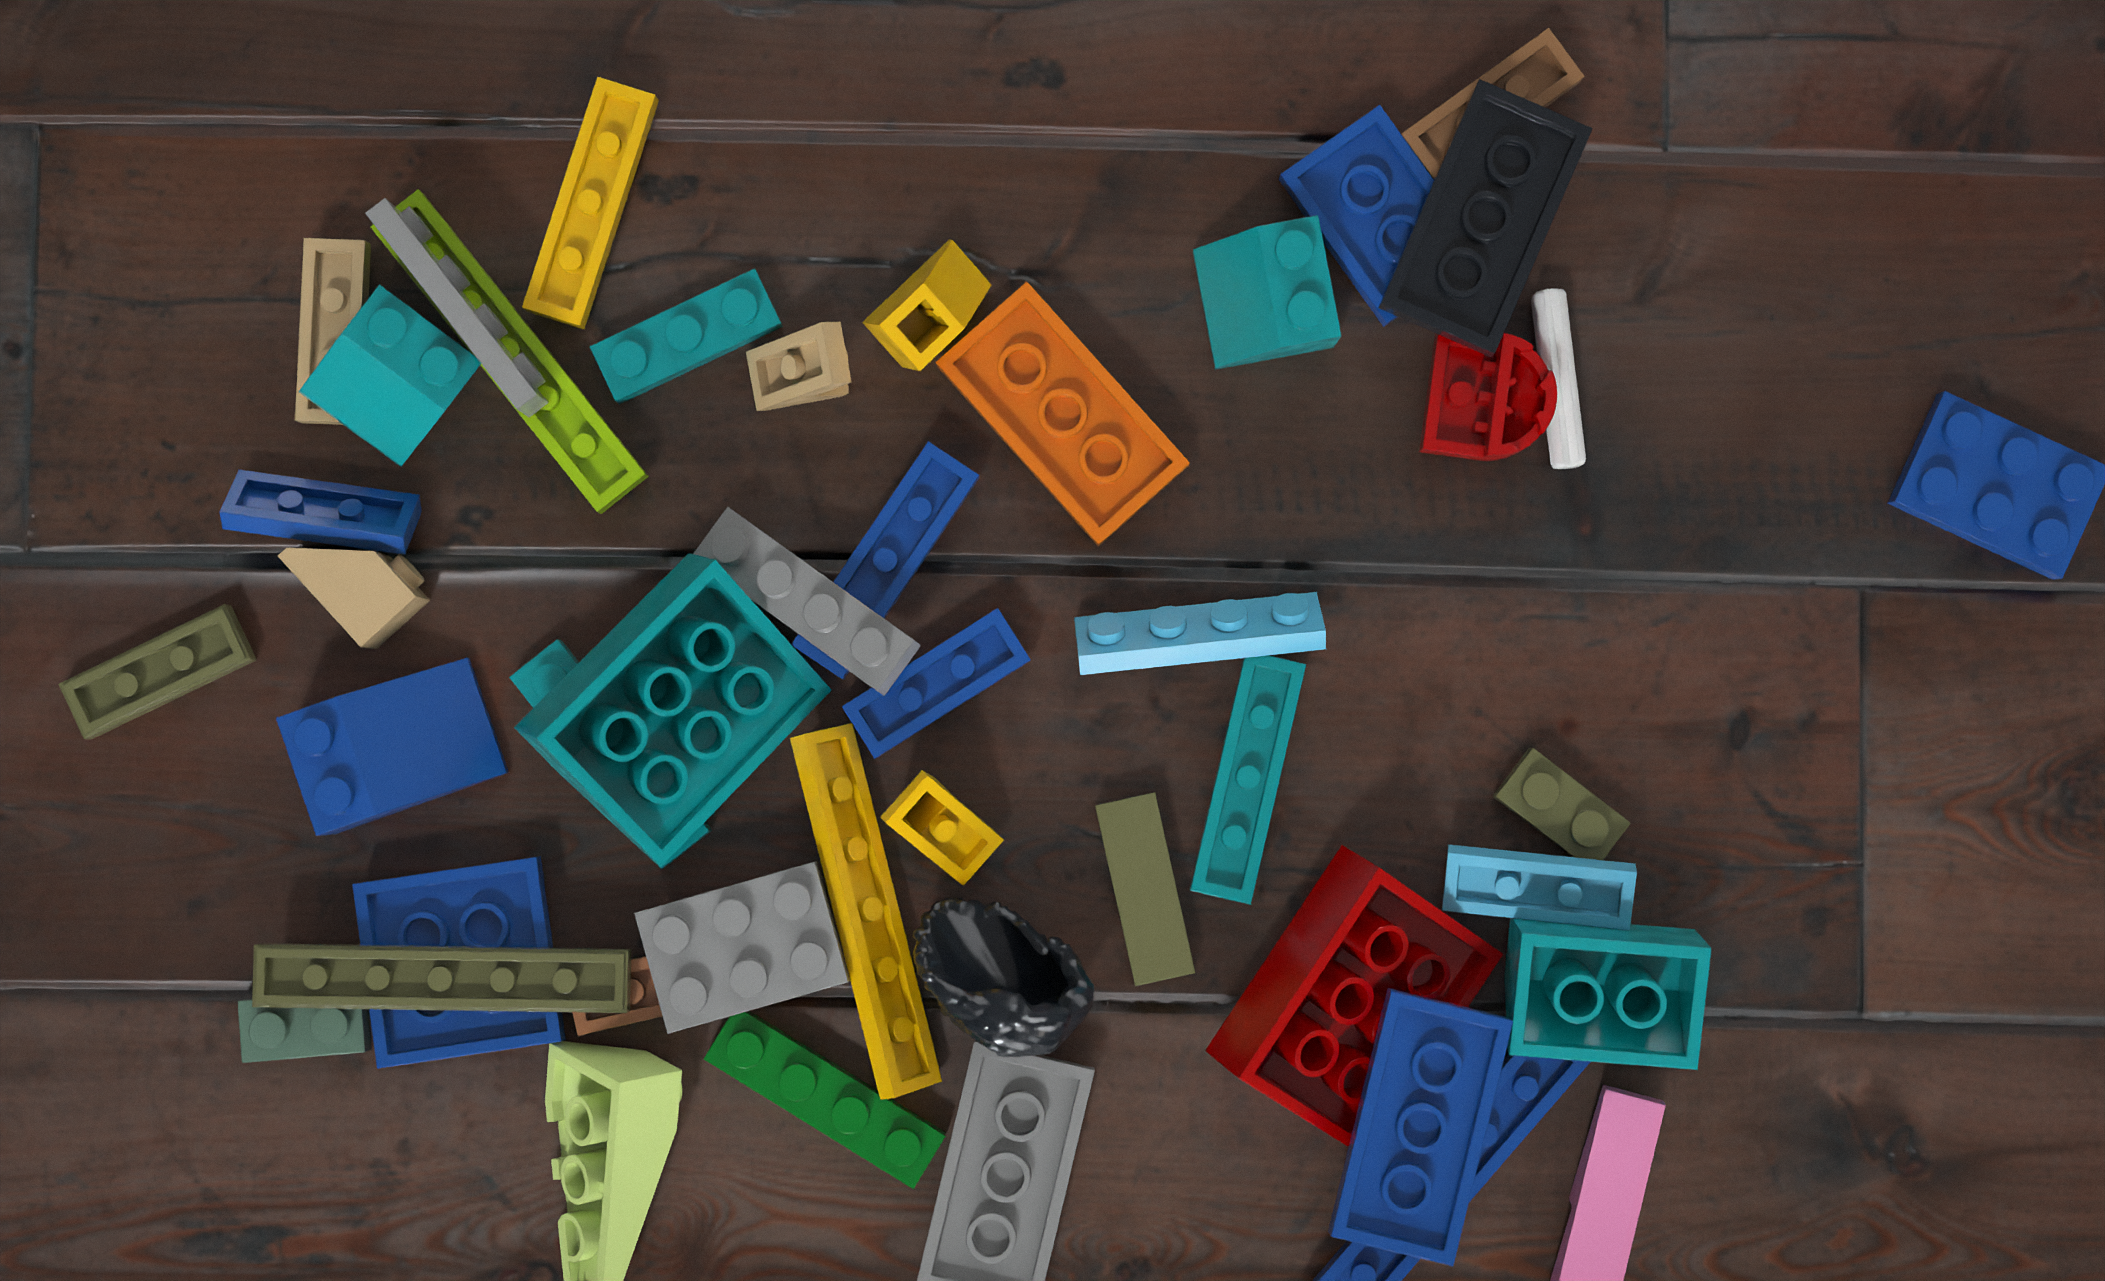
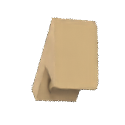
(800, 367)

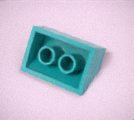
(1606, 993)

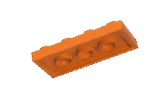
(1062, 413)

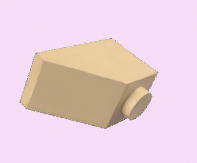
(360, 589)

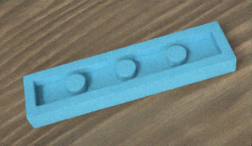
(1199, 633)

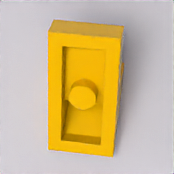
(942, 827)

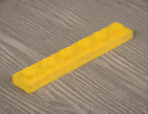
(866, 911)

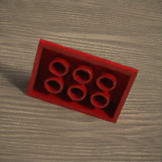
(1319, 996)

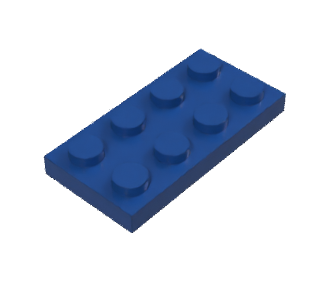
(1420, 1127)

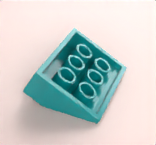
(674, 707)

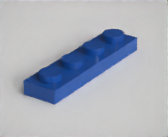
(900, 538)

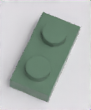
(300, 1032)

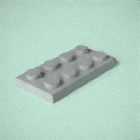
(1006, 1168)

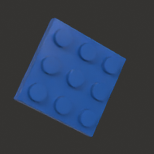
(457, 907)

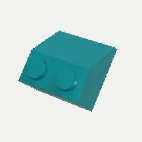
(1267, 293)
(390, 376)

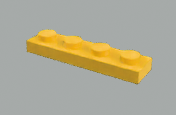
(590, 203)

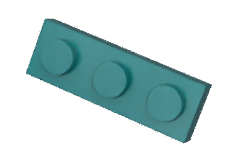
(686, 336)

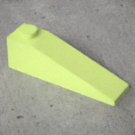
(614, 1136)

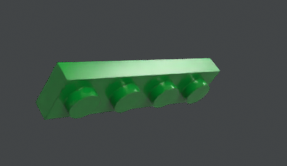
(825, 1096)

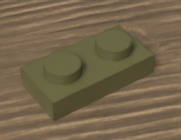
(1560, 808)

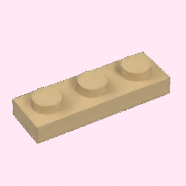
(331, 295)

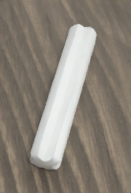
(1556, 351)

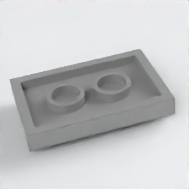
(742, 947)

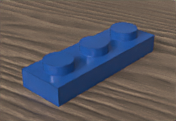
(321, 512)
(937, 683)

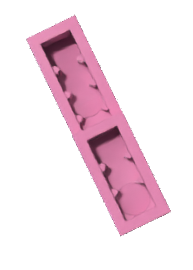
(1609, 1187)

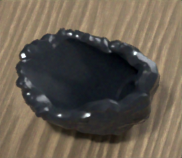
(1001, 977)

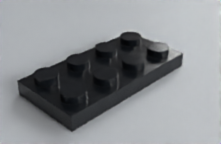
(1485, 218)

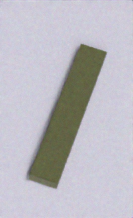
(441, 978)

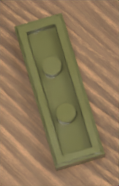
(157, 672)
(1145, 889)

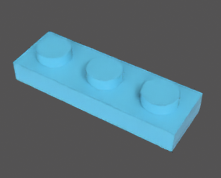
(1539, 887)

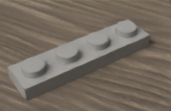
(445, 286)
(809, 602)

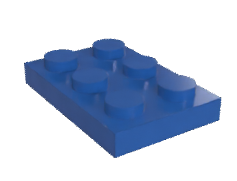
(1366, 198)
(1999, 485)

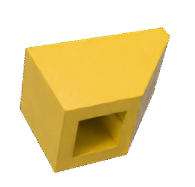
(929, 308)

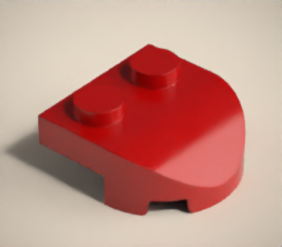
(1485, 403)

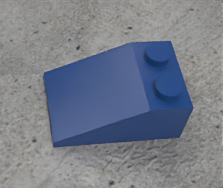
(391, 746)

